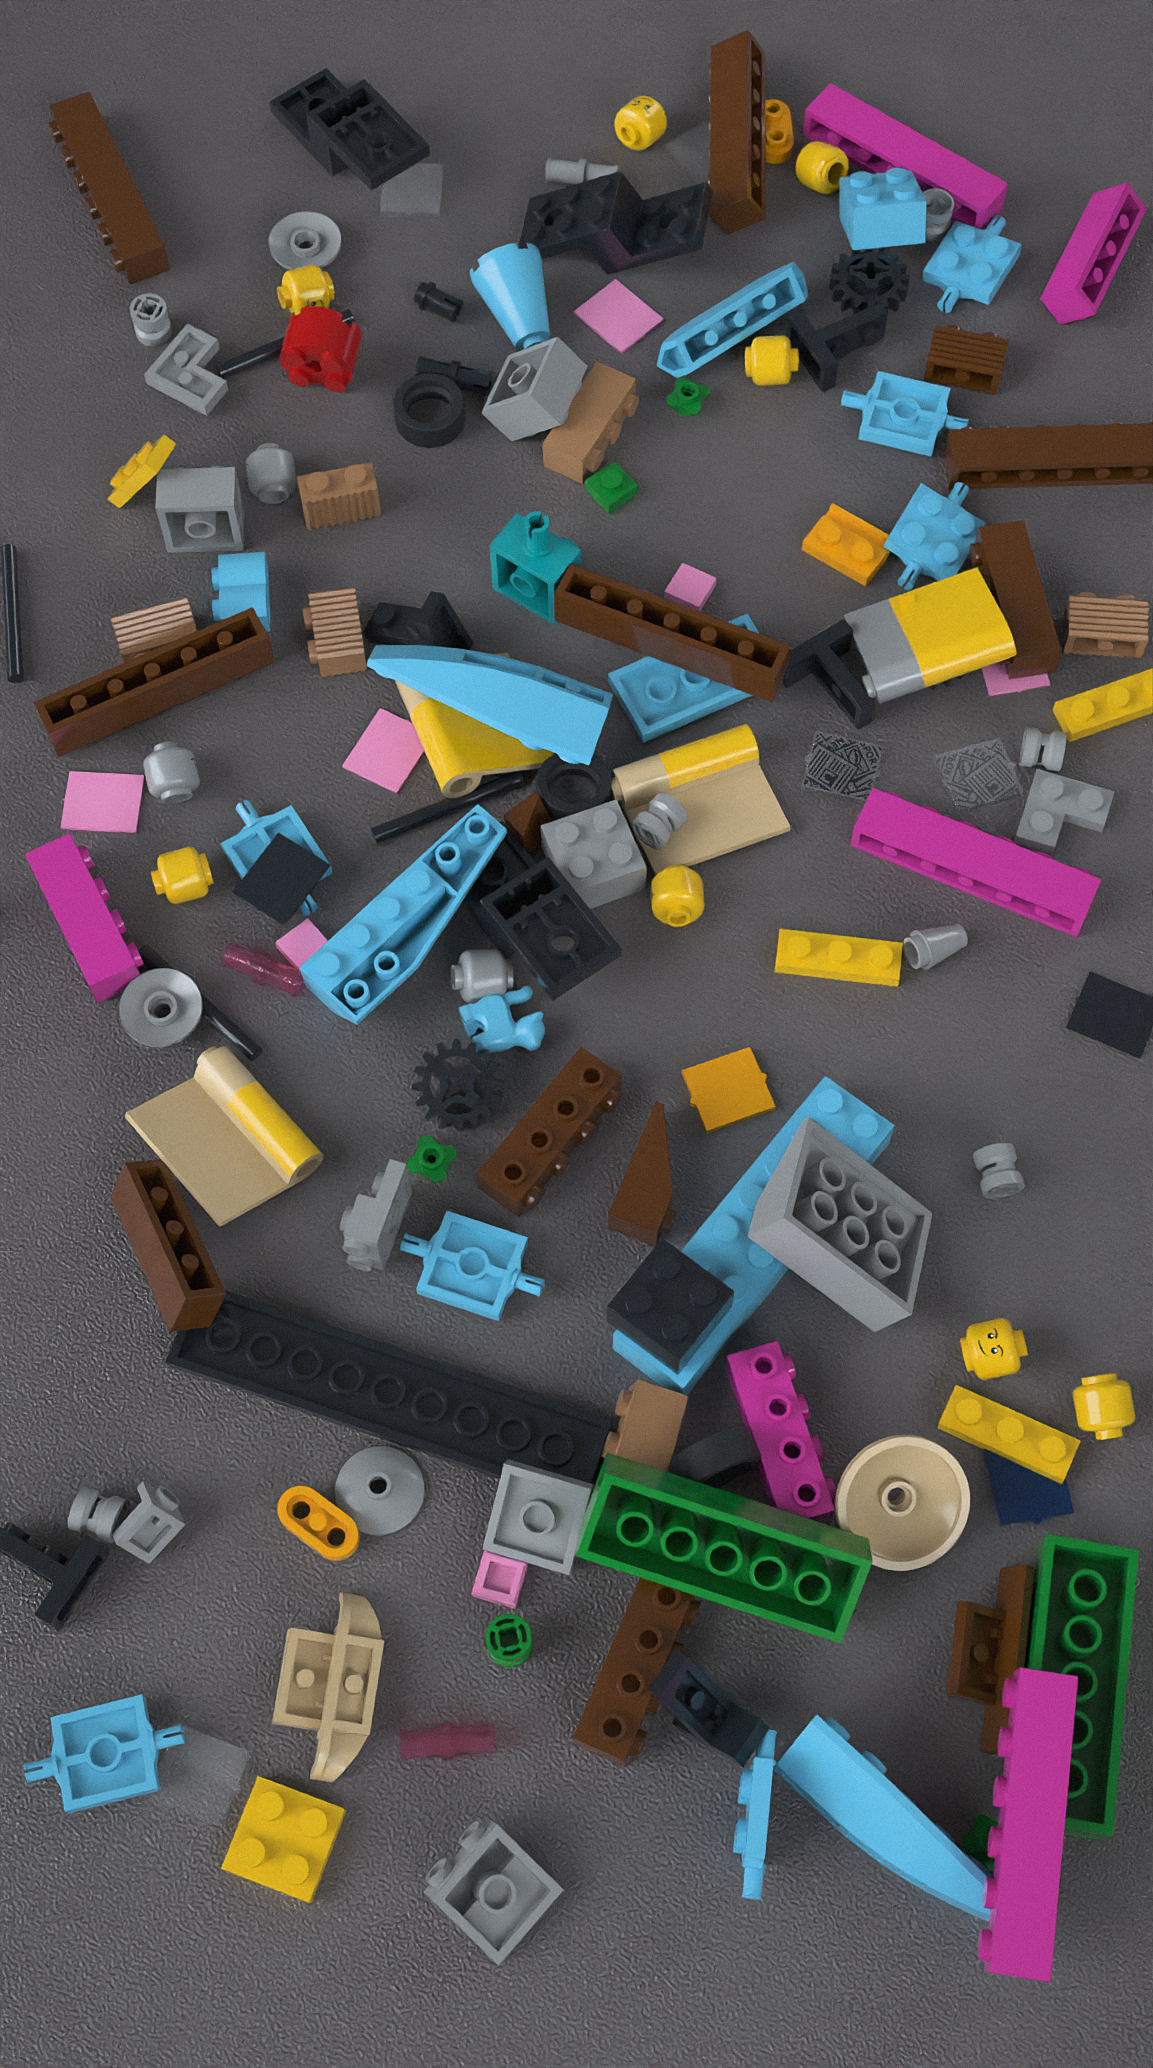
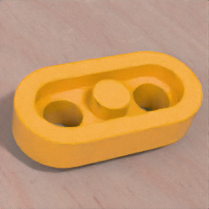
(778, 132)
(319, 1524)

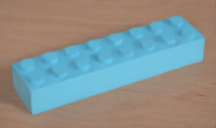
(723, 1242)

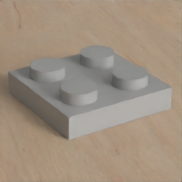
(537, 1516)

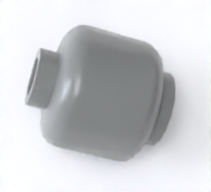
(271, 473)
(171, 773)
(481, 974)

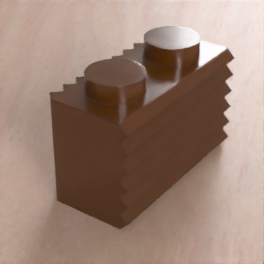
(966, 359)

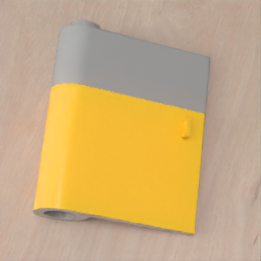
(930, 635)

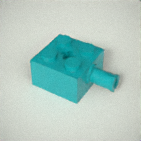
(531, 563)

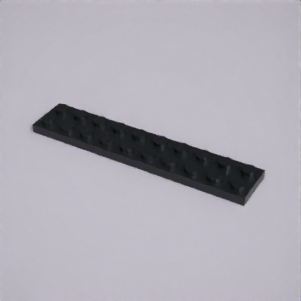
(388, 1392)

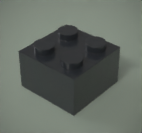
(670, 1306)

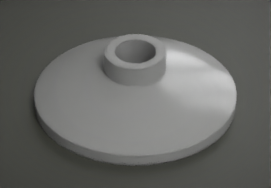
(305, 240)
(150, 994)
(386, 1511)

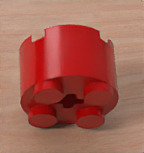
(320, 348)

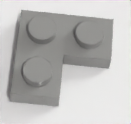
(181, 371)
(1059, 800)

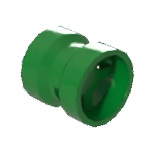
(507, 1648)

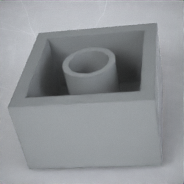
(535, 389)
(200, 509)
(596, 853)

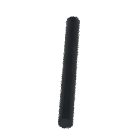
(261, 354)
(11, 613)
(446, 807)
(210, 1011)

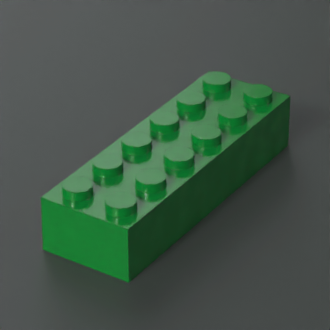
(724, 1547)
(1084, 1630)

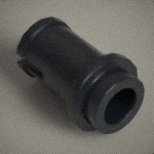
(438, 301)

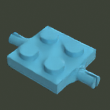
(971, 263)
(903, 413)
(933, 534)
(254, 838)
(472, 1265)
(105, 1754)
(752, 1831)

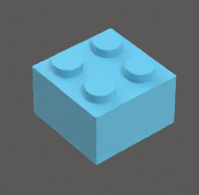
(882, 209)

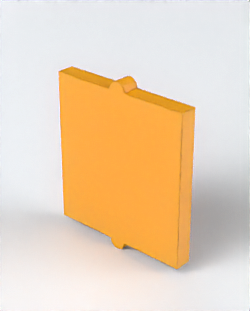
(728, 1090)

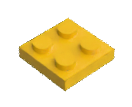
(284, 1839)

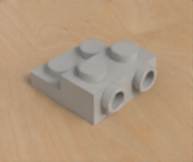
(374, 1222)
(491, 1889)

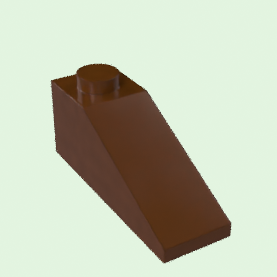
(646, 1194)

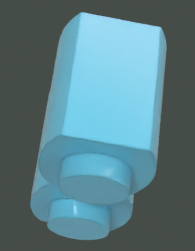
(242, 585)

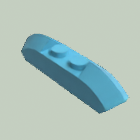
(732, 320)

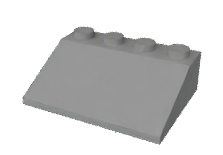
(843, 1227)

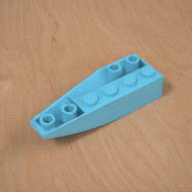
(504, 693)
(403, 922)
(879, 1817)

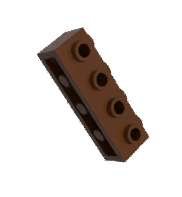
(1014, 581)
(550, 1132)
(168, 1245)
(635, 1659)

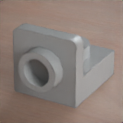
(150, 1523)

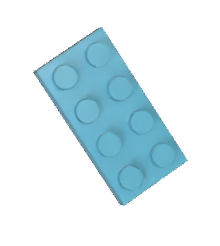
(667, 697)

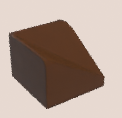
(525, 821)

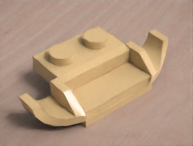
(332, 1685)

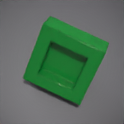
(611, 487)

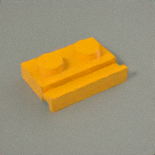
(847, 544)

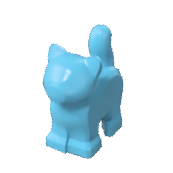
(500, 1030)

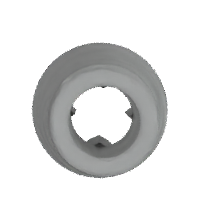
(933, 945)

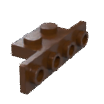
(990, 1647)

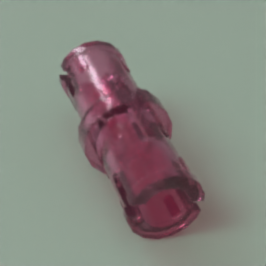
(241, 960)
(447, 1741)

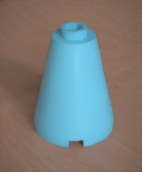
(514, 291)

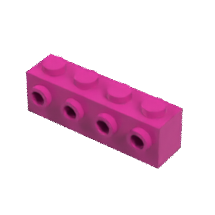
(1093, 254)
(84, 917)
(778, 1427)

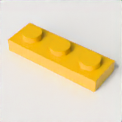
(139, 470)
(1106, 706)
(838, 957)
(1008, 1434)

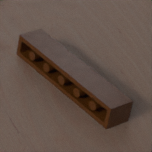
(737, 133)
(109, 188)
(1050, 456)
(671, 632)
(155, 682)

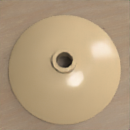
(924, 1516)

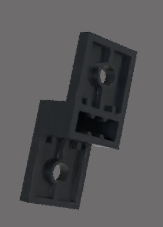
(349, 128)
(617, 222)
(532, 909)

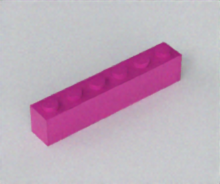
(882, 143)
(975, 861)
(1030, 1824)

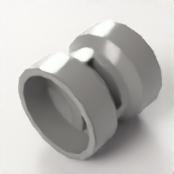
(938, 214)
(151, 319)
(1051, 752)
(658, 822)
(998, 1170)
(97, 1513)

